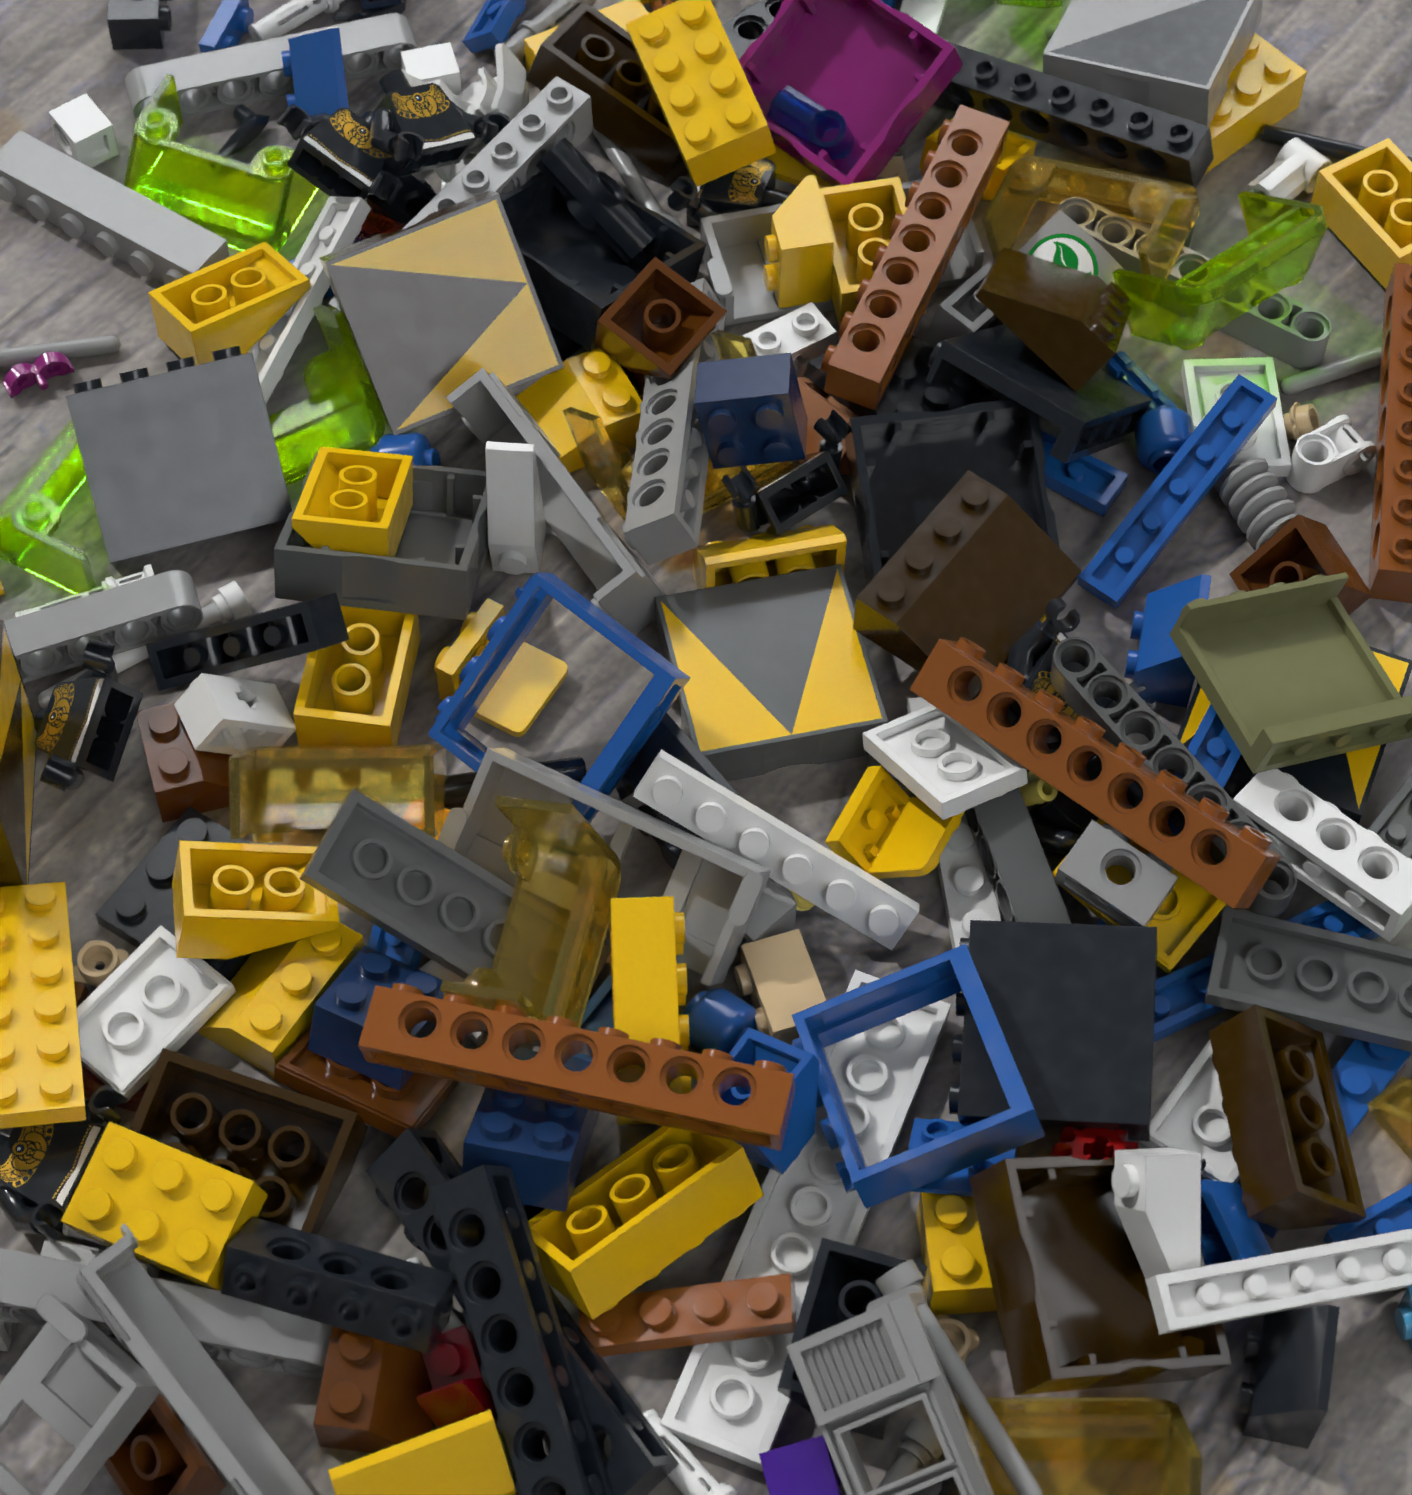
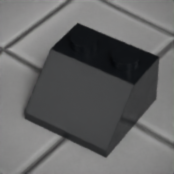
(1289, 1375)

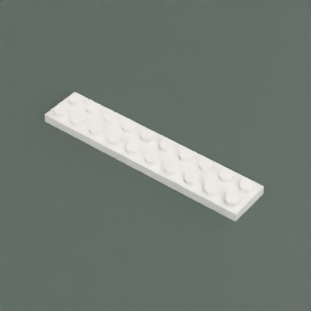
(730, 1388)

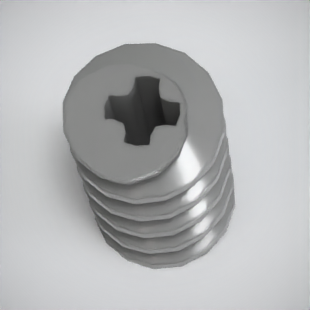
(1255, 500)

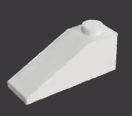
(514, 508)
(1160, 1206)

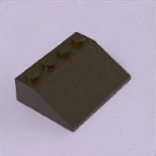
(1057, 312)
(967, 573)
(268, 1134)

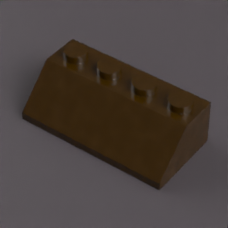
(603, 63)
(1285, 1122)

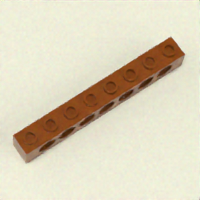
(915, 258)
(1392, 498)
(945, 685)
(757, 1122)

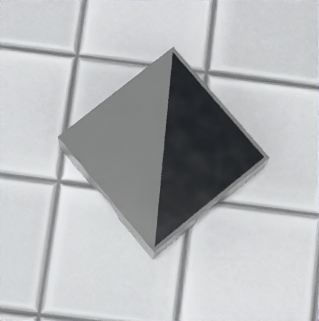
(1155, 50)

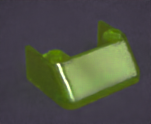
(216, 192)
(1273, 256)
(340, 404)
(33, 515)

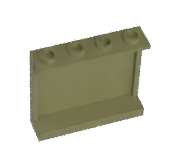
(1290, 673)

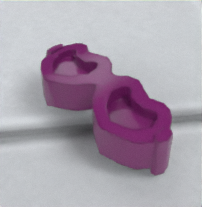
(44, 367)

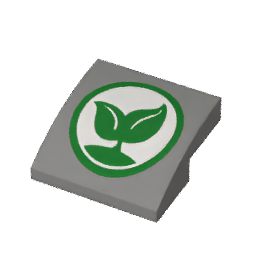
(1070, 245)

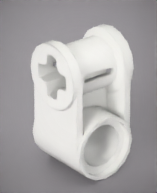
(1328, 455)

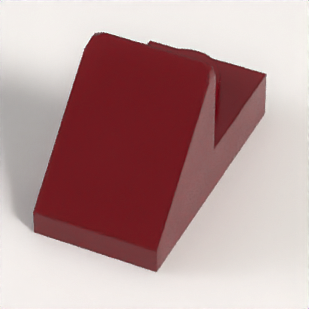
(455, 1380)

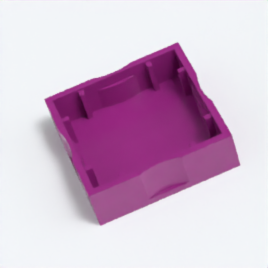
(859, 61)

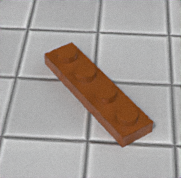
(694, 1315)

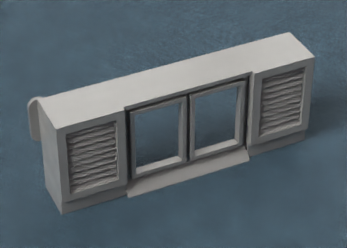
(737, 258)
(622, 580)
(708, 882)
(875, 1369)
(185, 1372)
(80, 1389)

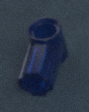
(810, 122)

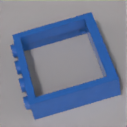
(504, 641)
(881, 1003)

